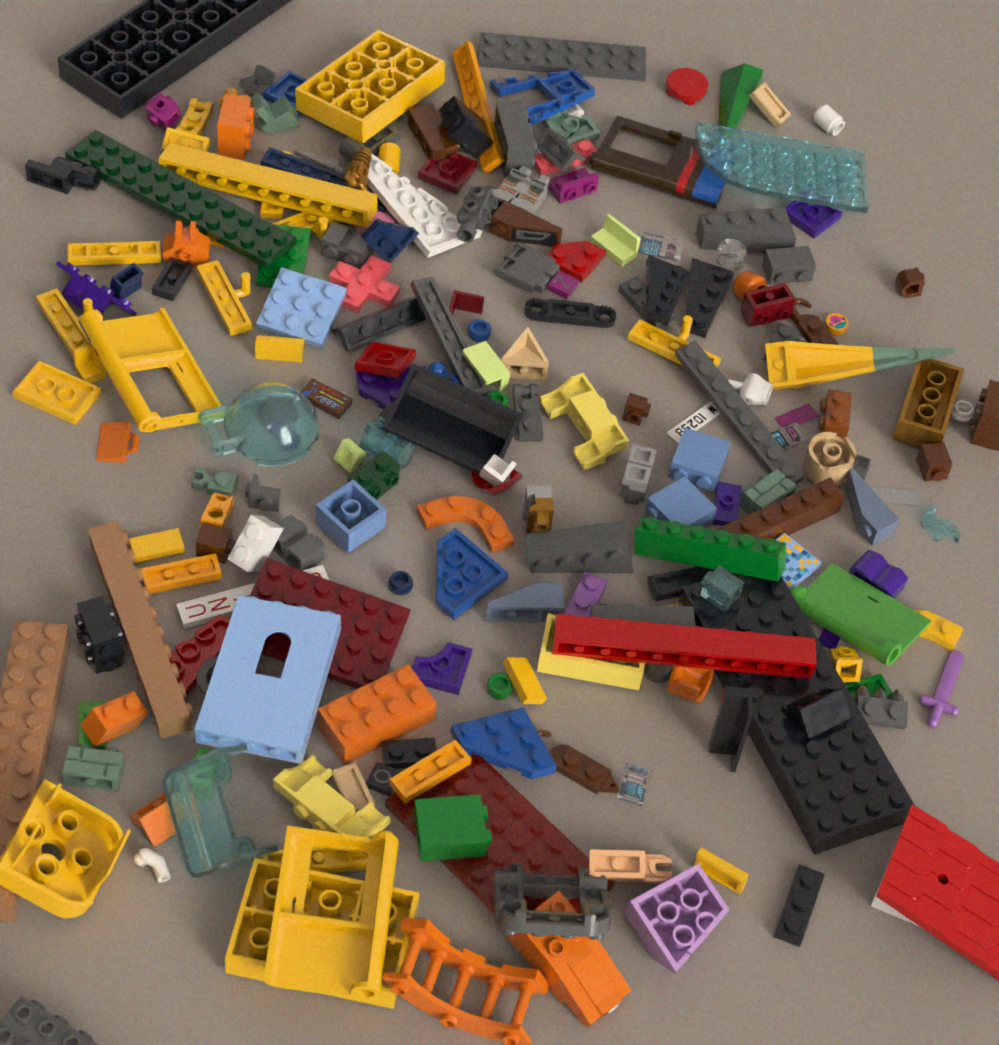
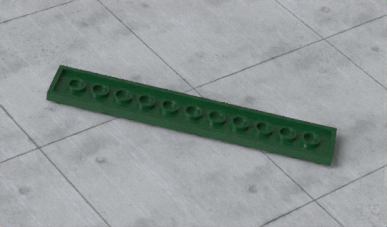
(183, 199)

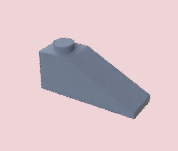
(871, 515)
(527, 604)

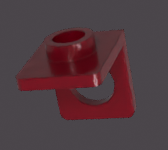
(466, 302)

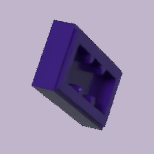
(727, 503)

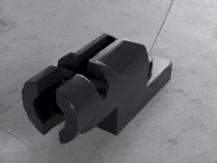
(63, 175)

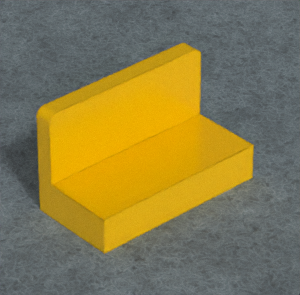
(279, 348)

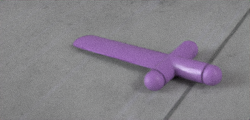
(939, 702)

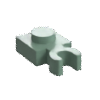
(218, 482)

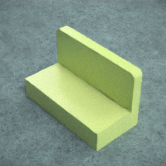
(617, 240)
(487, 365)

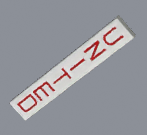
(206, 608)

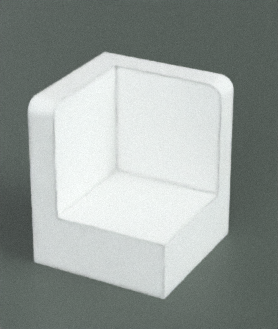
(496, 470)

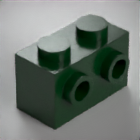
(377, 475)

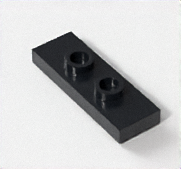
(670, 584)

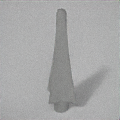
(328, 163)

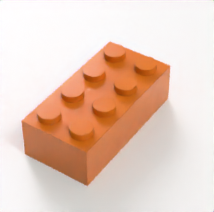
(376, 714)

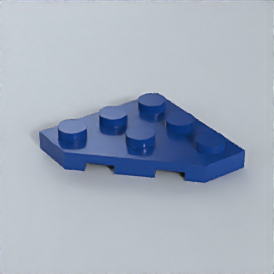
(464, 574)
(506, 742)

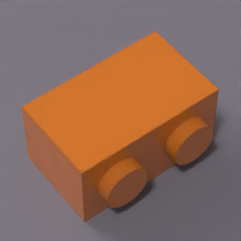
(114, 718)

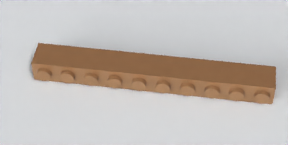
(140, 631)

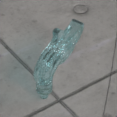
(938, 526)

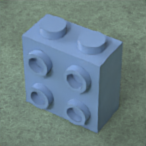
(699, 459)
(681, 503)

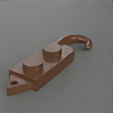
(811, 326)
(581, 768)

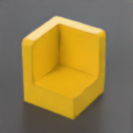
(88, 364)

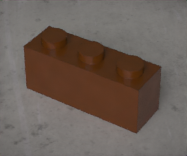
(430, 132)

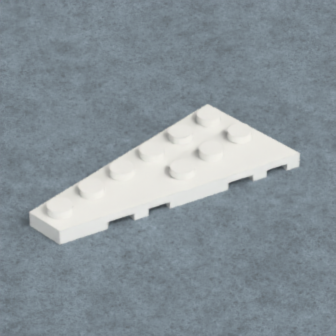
(415, 209)

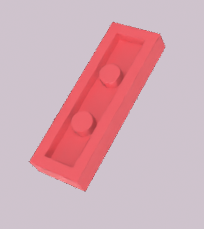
(546, 166)

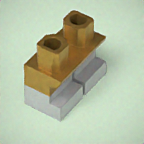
(538, 508)

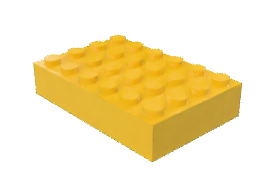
(370, 86)
(326, 897)

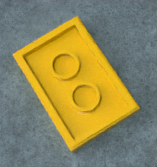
(57, 392)

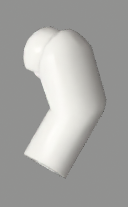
(155, 860)

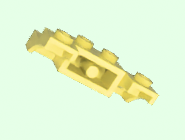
(590, 417)
(323, 805)

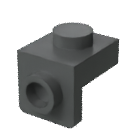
(259, 82)
(262, 497)

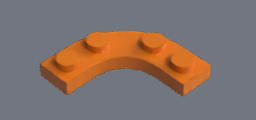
(469, 511)

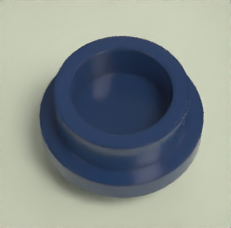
(400, 583)

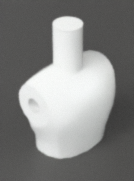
(753, 389)

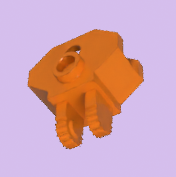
(186, 245)

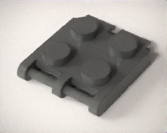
(529, 269)

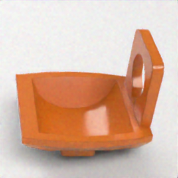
(690, 683)

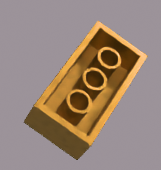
(928, 403)

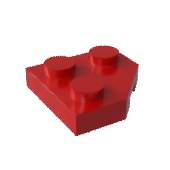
(577, 258)

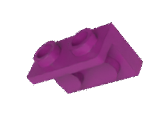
(573, 185)

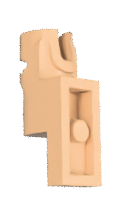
(629, 866)

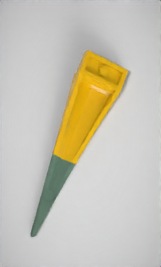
(807, 364)

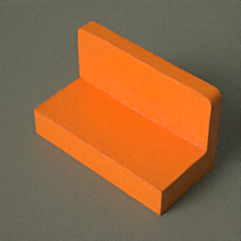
(155, 820)

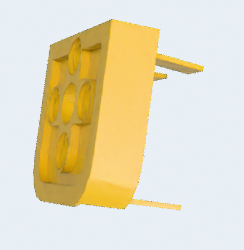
(91, 839)

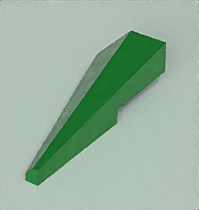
(735, 91)

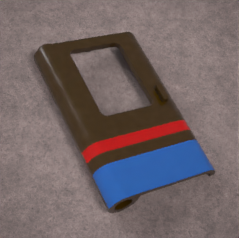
(682, 176)

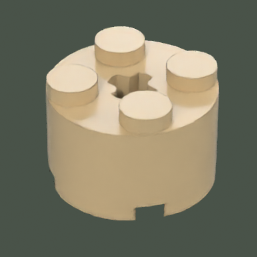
(829, 457)

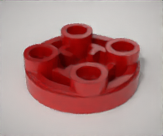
(686, 85)

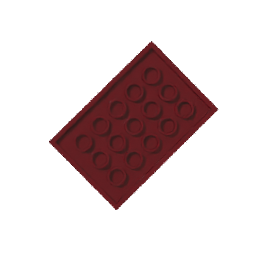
(368, 623)

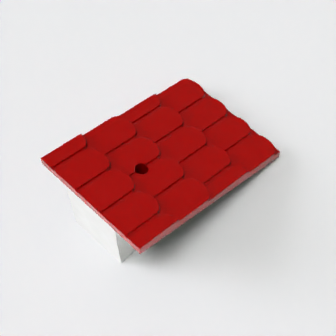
(944, 888)

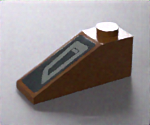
(521, 226)

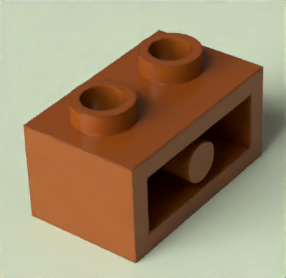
(836, 412)

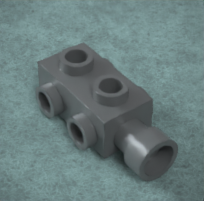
(475, 212)

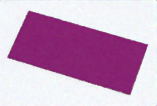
(798, 415)

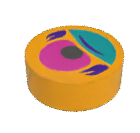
(836, 323)

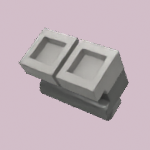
(637, 474)

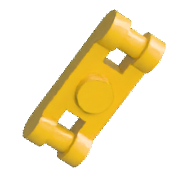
(194, 121)

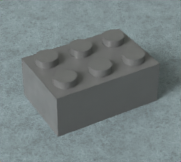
(514, 135)

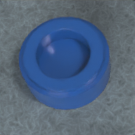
(479, 330)

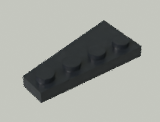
(663, 288)
(705, 294)

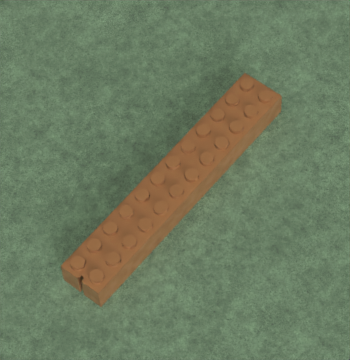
(27, 721)

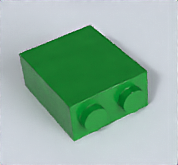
(451, 827)

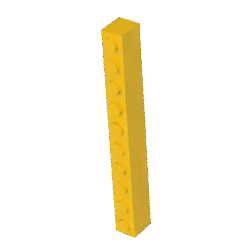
(271, 185)

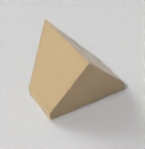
(526, 358)

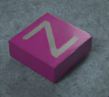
(562, 284)

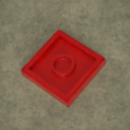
(385, 359)

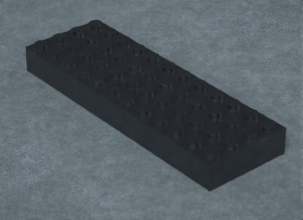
(156, 47)
(835, 781)

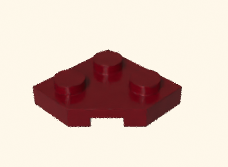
(448, 173)

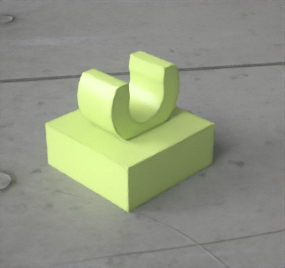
(349, 455)

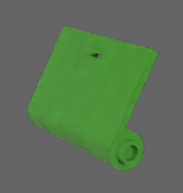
(860, 614)

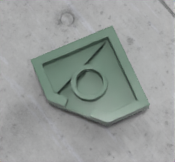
(572, 127)

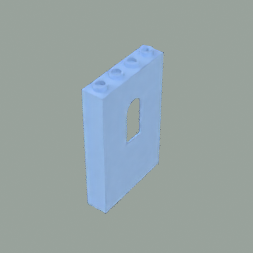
(264, 710)

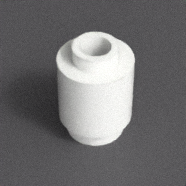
(828, 119)

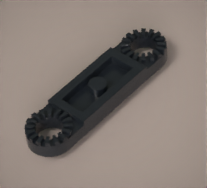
(570, 312)

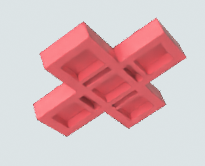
(365, 283)

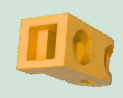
(218, 510)

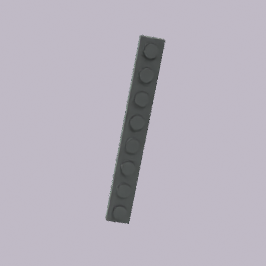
(737, 412)

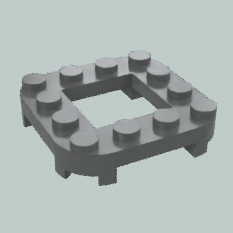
(514, 917)

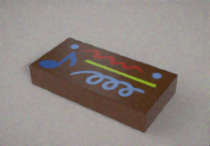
(327, 398)

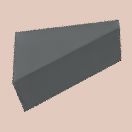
(861, 465)

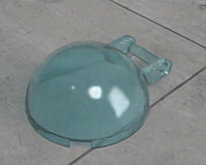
(265, 424)

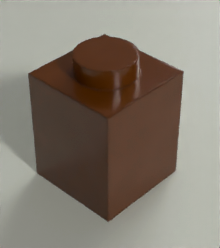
(934, 461)
(215, 540)

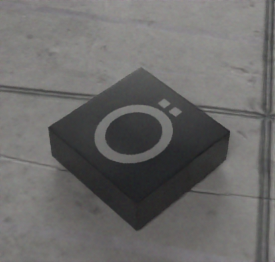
(380, 778)

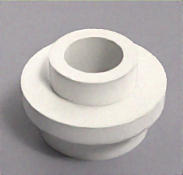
(962, 411)

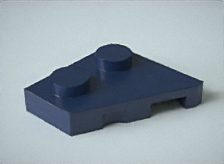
(389, 238)

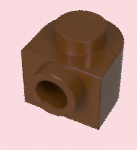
(910, 282)
(636, 409)

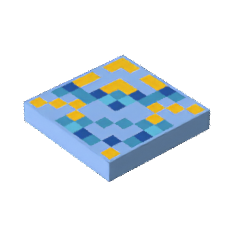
(799, 562)

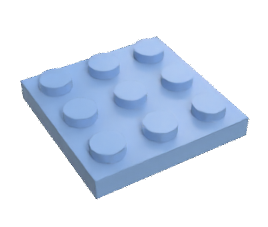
(301, 307)

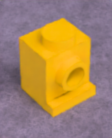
(846, 658)

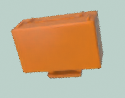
(115, 441)

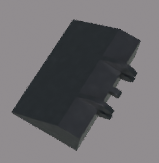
(451, 420)

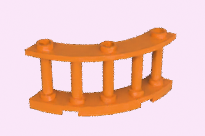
(468, 965)

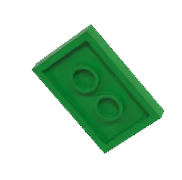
(293, 260)

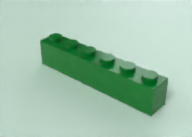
(710, 548)

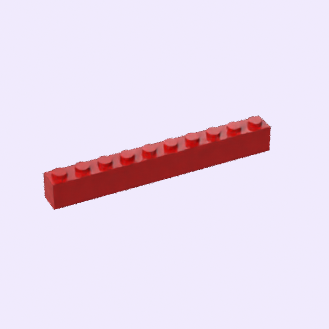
(684, 646)

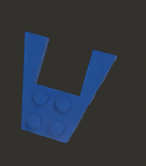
(561, 87)

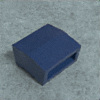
(126, 281)

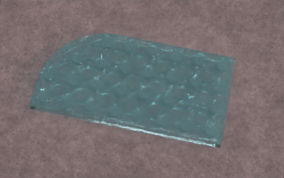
(785, 167)

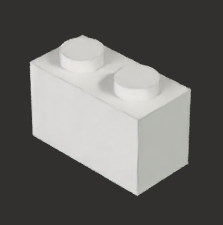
(255, 543)

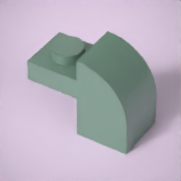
(275, 117)

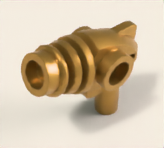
(358, 170)

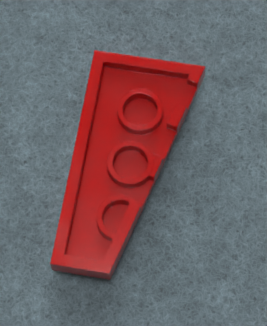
(196, 651)

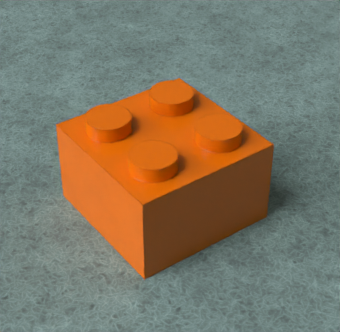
(235, 126)

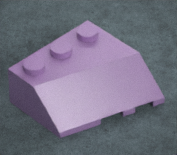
(676, 916)

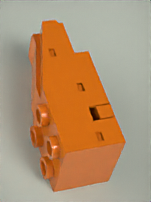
(575, 968)

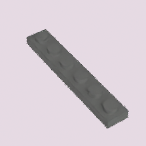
(446, 333)

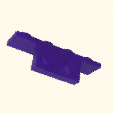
(84, 287)

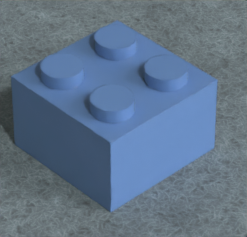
(350, 516)

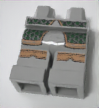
(523, 190)

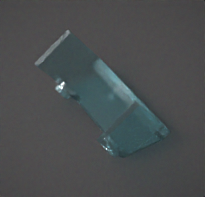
(202, 815)

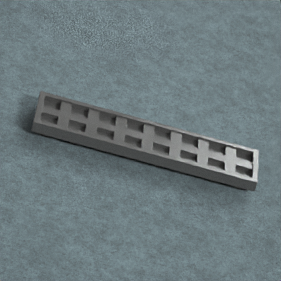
(557, 55)

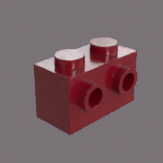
(767, 304)

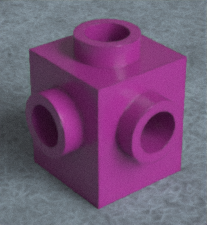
(162, 111)

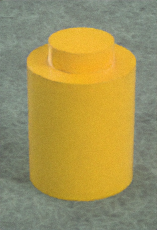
(390, 155)

